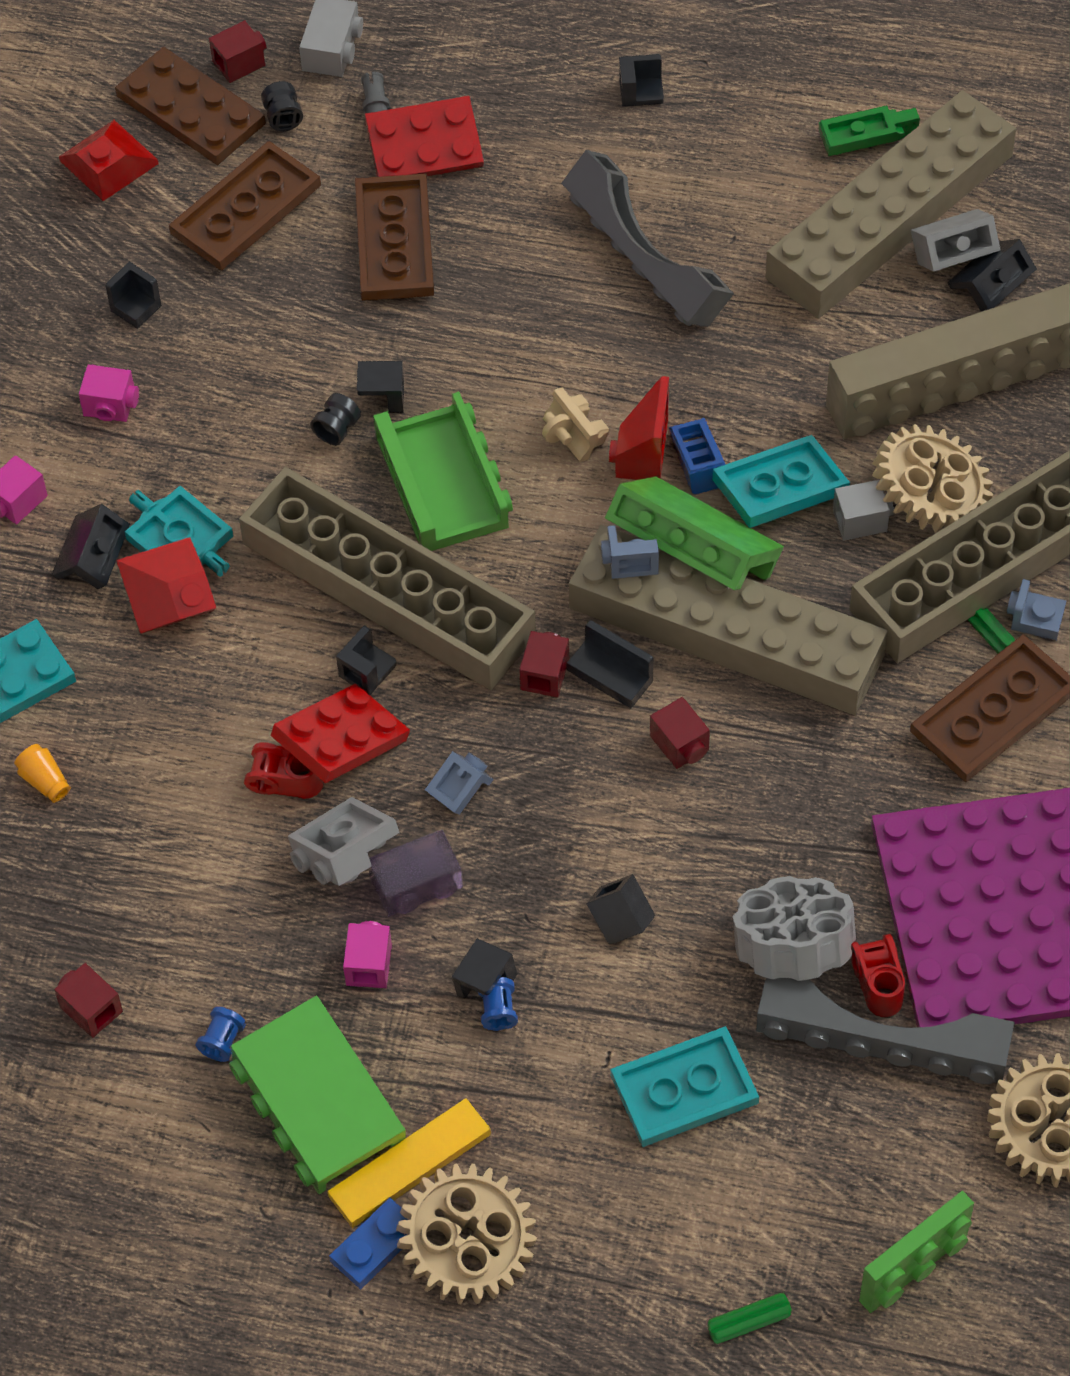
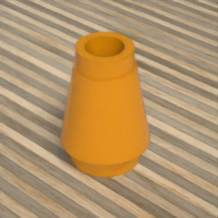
(42, 772)

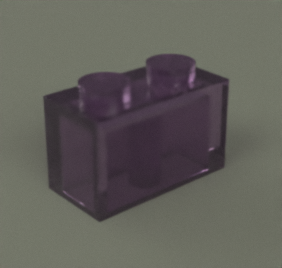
(415, 873)

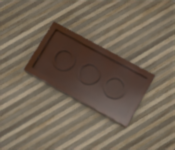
(190, 105)
(244, 205)
(394, 237)
(993, 708)

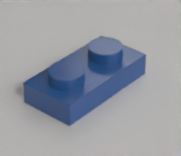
(370, 1245)

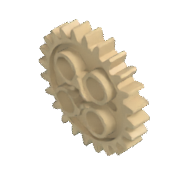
(907, 473)
(1029, 1094)
(443, 1263)

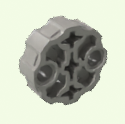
(794, 928)

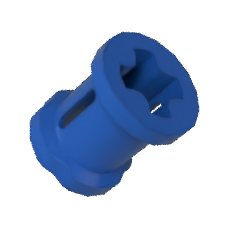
(498, 1006)
(220, 1034)

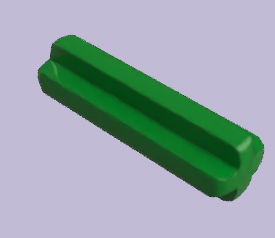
(991, 630)
(749, 1318)

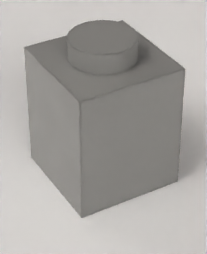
(861, 510)

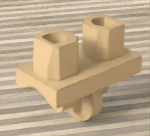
(569, 424)

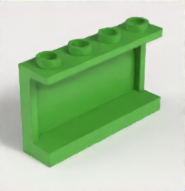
(444, 475)
(693, 531)
(315, 1093)

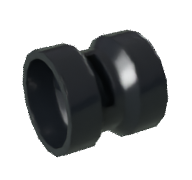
(282, 106)
(333, 422)

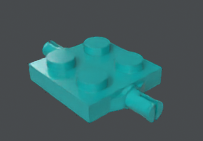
(179, 518)

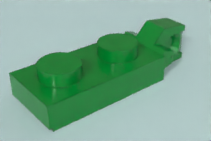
(866, 129)

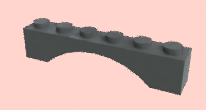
(604, 193)
(966, 1047)

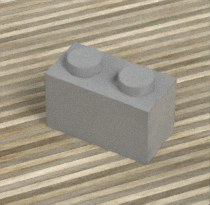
(330, 37)
(955, 240)

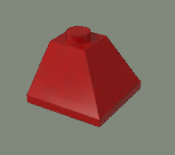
(108, 160)
(643, 436)
(166, 585)

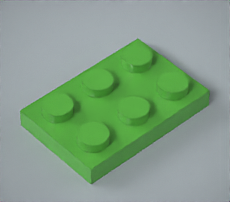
(916, 1253)

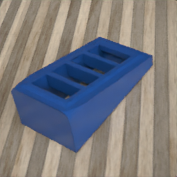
(698, 455)

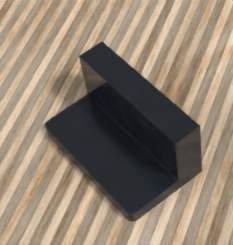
(995, 274)
(92, 546)
(612, 665)

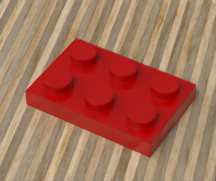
(425, 138)
(340, 733)

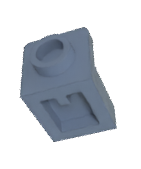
(630, 558)
(1035, 612)
(458, 781)

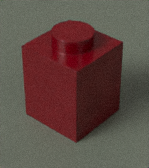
(238, 51)
(544, 663)
(680, 733)
(88, 999)

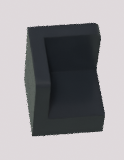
(641, 80)
(133, 295)
(381, 379)
(363, 662)
(621, 909)
(482, 969)

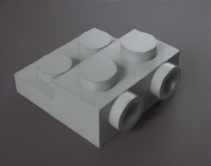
(339, 841)

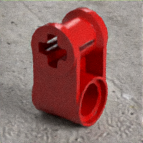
(277, 773)
(879, 968)

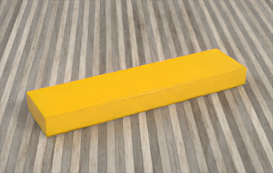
(409, 1162)

